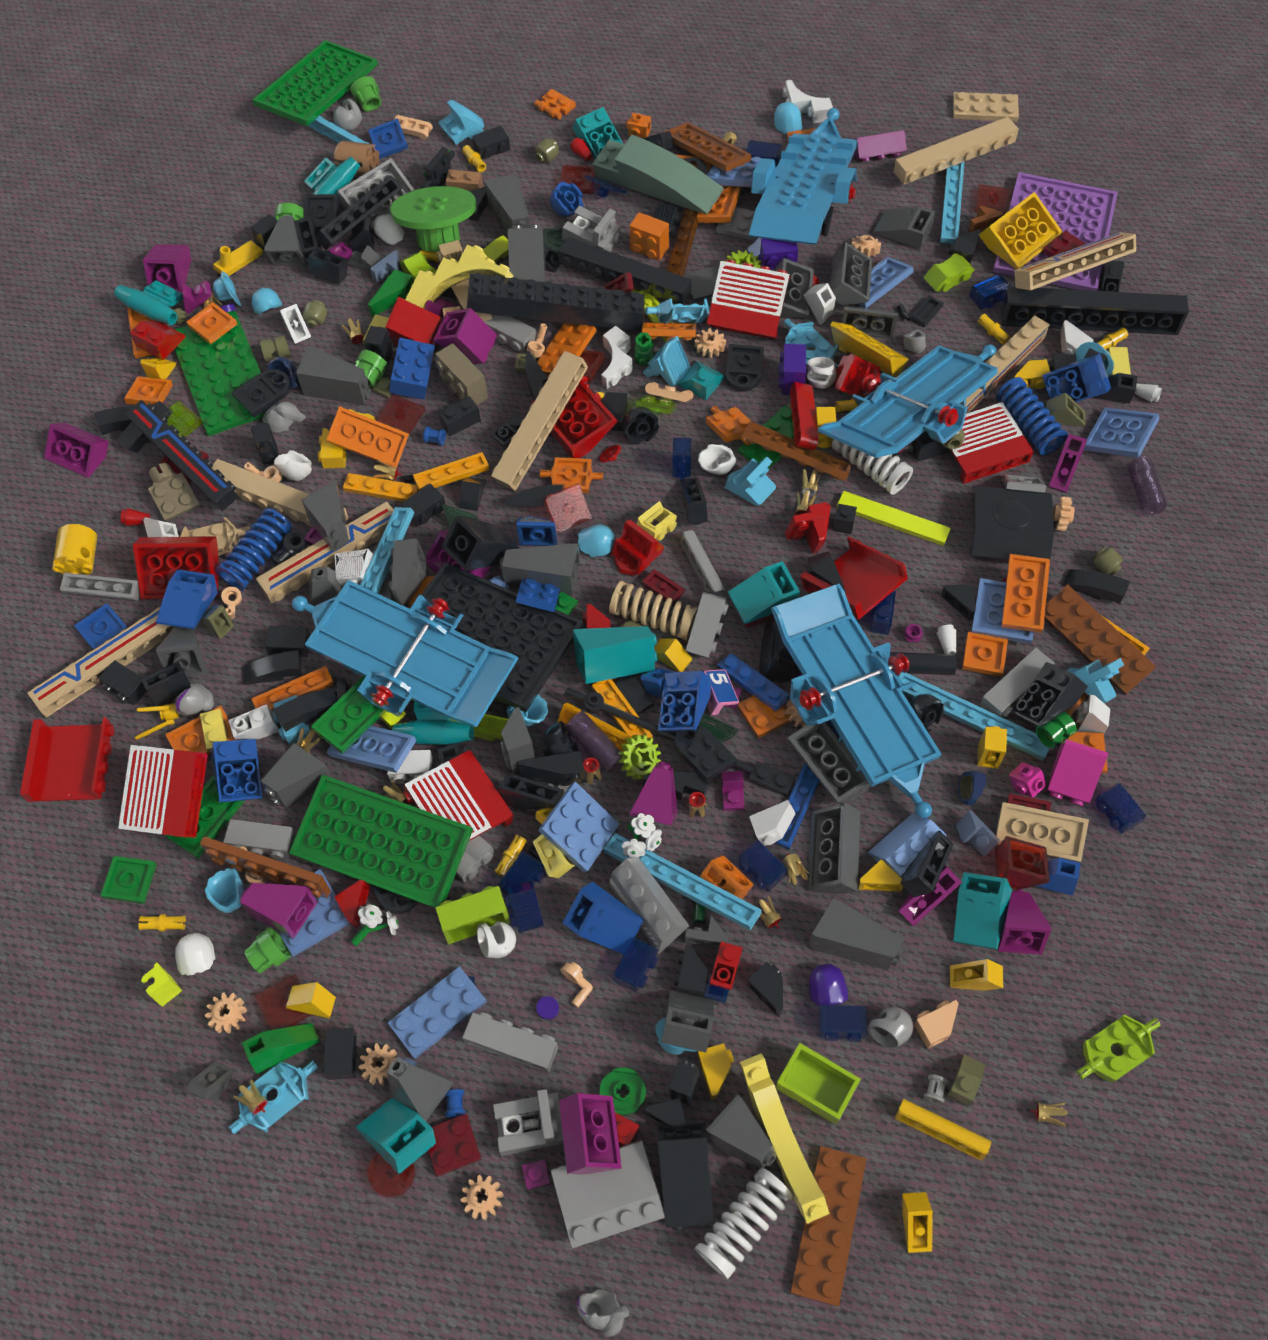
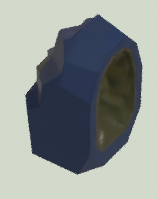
(971, 786)

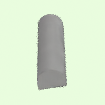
(701, 563)
(100, 586)

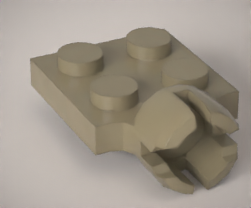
(171, 492)

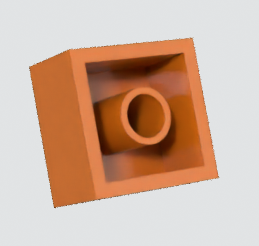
(649, 236)

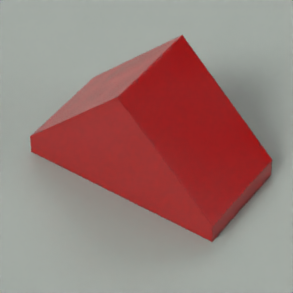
(351, 899)

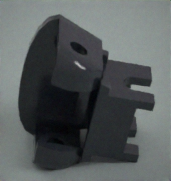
(771, 649)

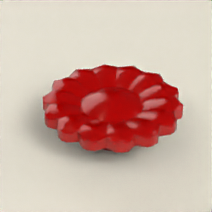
(610, 453)

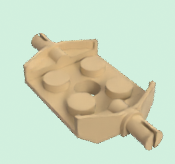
(225, 532)

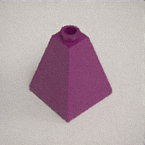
(658, 796)
(1024, 926)

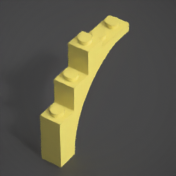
(473, 260)

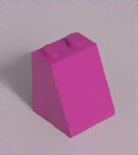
(1076, 772)

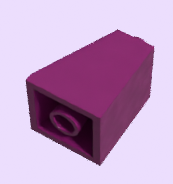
(168, 265)
(467, 333)
(279, 906)

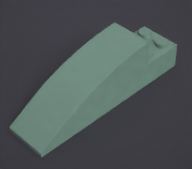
(656, 173)

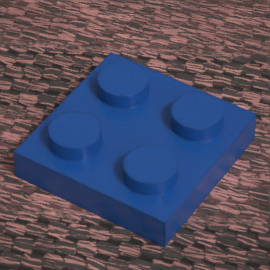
(388, 138)
(537, 595)
(100, 626)

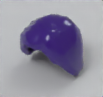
(827, 985)

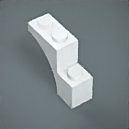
(814, 106)
(618, 345)

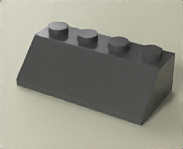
(850, 275)
(830, 762)
(834, 850)

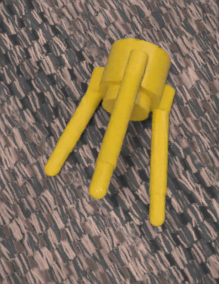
(167, 712)

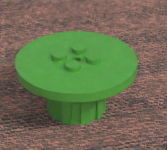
(434, 214)

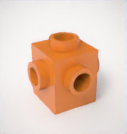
(639, 125)

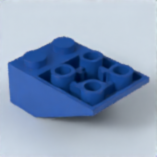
(1079, 379)
(187, 599)
(684, 700)
(236, 770)
(603, 919)

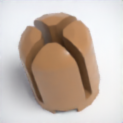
(362, 153)

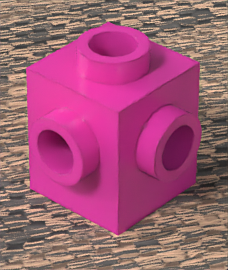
(1027, 779)

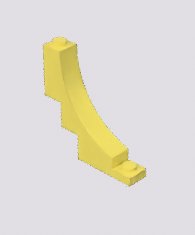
(778, 1131)

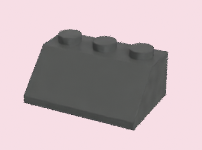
(800, 282)
(871, 321)
(516, 742)

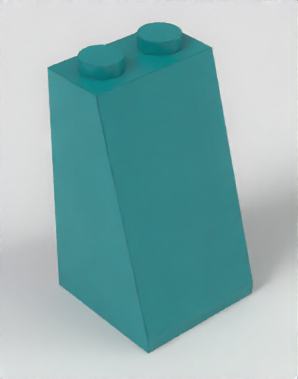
(614, 652)

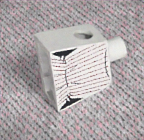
(352, 565)

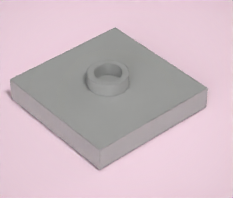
(1023, 483)

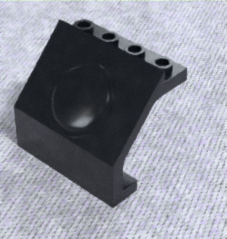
(1012, 523)

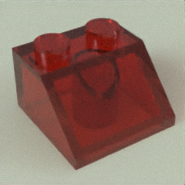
(1022, 863)

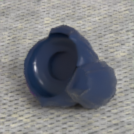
(286, 366)

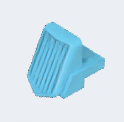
(461, 123)
(669, 362)
(751, 482)
(1097, 677)

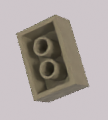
(461, 374)

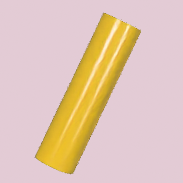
(943, 1130)

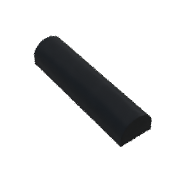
(930, 663)

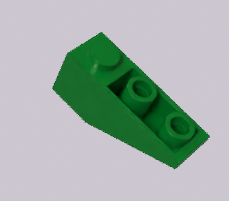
(395, 286)
(278, 1045)

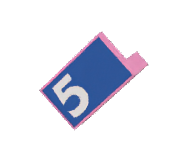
(721, 692)

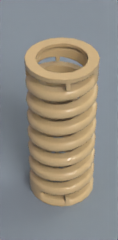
(620, 602)

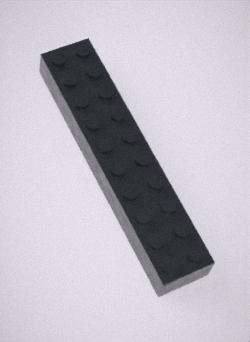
(555, 302)
(1096, 310)

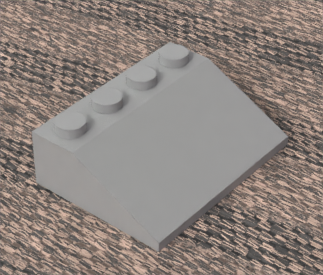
(360, 187)
(608, 1200)

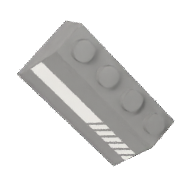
(644, 896)

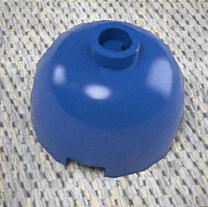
(565, 199)

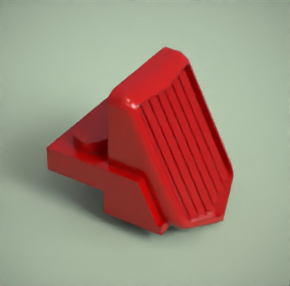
(851, 374)
(812, 525)
(635, 549)

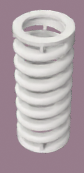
(887, 464)
(712, 1253)

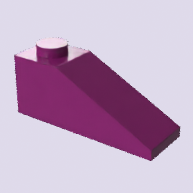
(1068, 463)
(916, 908)

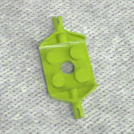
(1132, 1038)

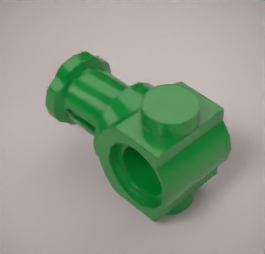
(644, 349)

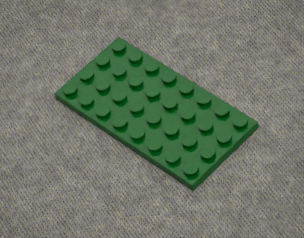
(315, 83)
(216, 372)
(381, 841)

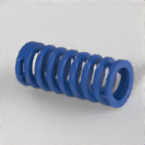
(1044, 433)
(240, 574)

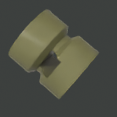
(275, 348)

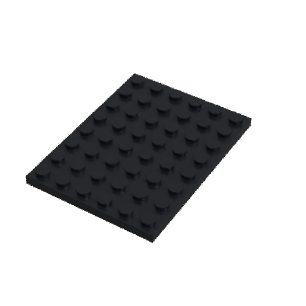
(499, 622)

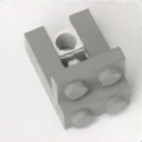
(593, 229)
(544, 1105)

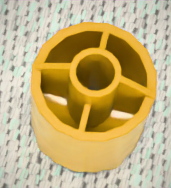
(75, 549)

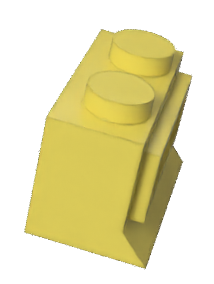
(662, 515)

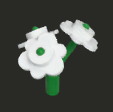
(643, 827)
(370, 917)

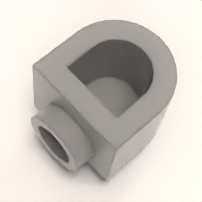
(915, 341)

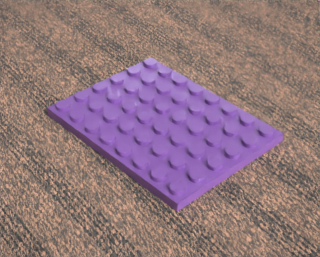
(1075, 208)

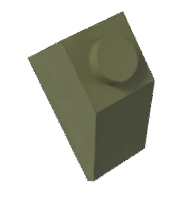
(1066, 410)
(217, 621)
(966, 1080)

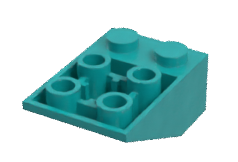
(596, 130)
(763, 591)
(981, 910)
(397, 1134)

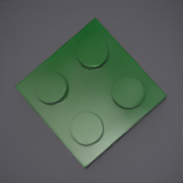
(128, 880)

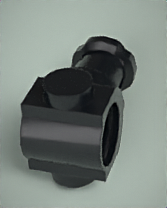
(288, 548)

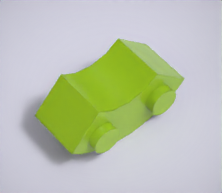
(414, 263)
(949, 273)

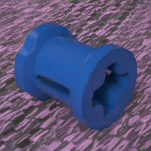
(435, 436)
(454, 1103)

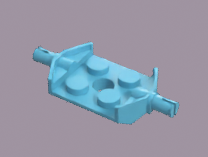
(680, 313)
(806, 334)
(291, 1089)

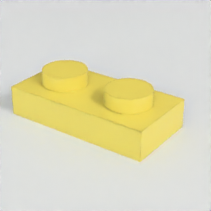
(213, 727)

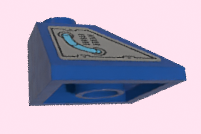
(536, 531)

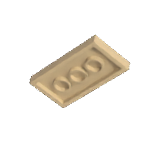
(985, 106)
(1058, 832)

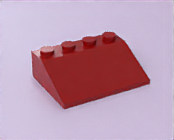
(582, 422)
(161, 556)

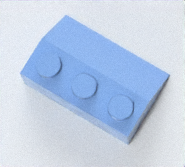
(904, 843)

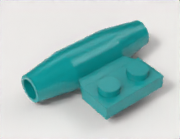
(329, 178)
(152, 301)
(435, 728)

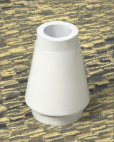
(1148, 392)
(947, 638)

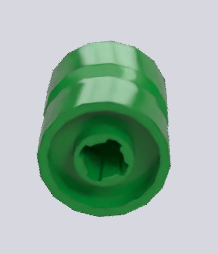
(1056, 730)

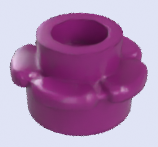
(913, 628)

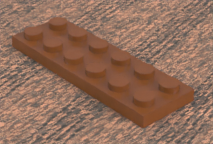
(708, 147)
(786, 447)
(1096, 638)
(262, 866)
(827, 1240)

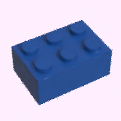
(411, 368)

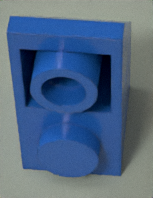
(1062, 875)

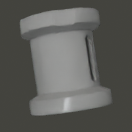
(939, 1082)

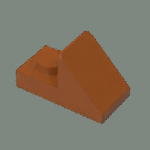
(984, 218)

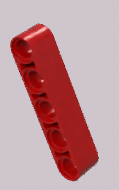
(804, 416)

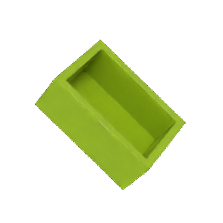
(461, 917)
(817, 1083)

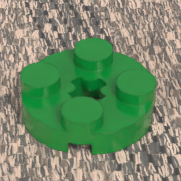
(633, 1082)

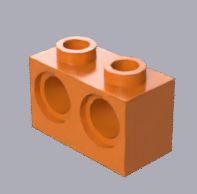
(727, 877)

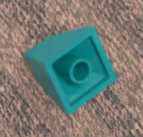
(701, 380)

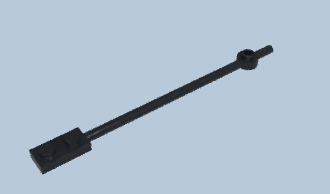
(760, 774)

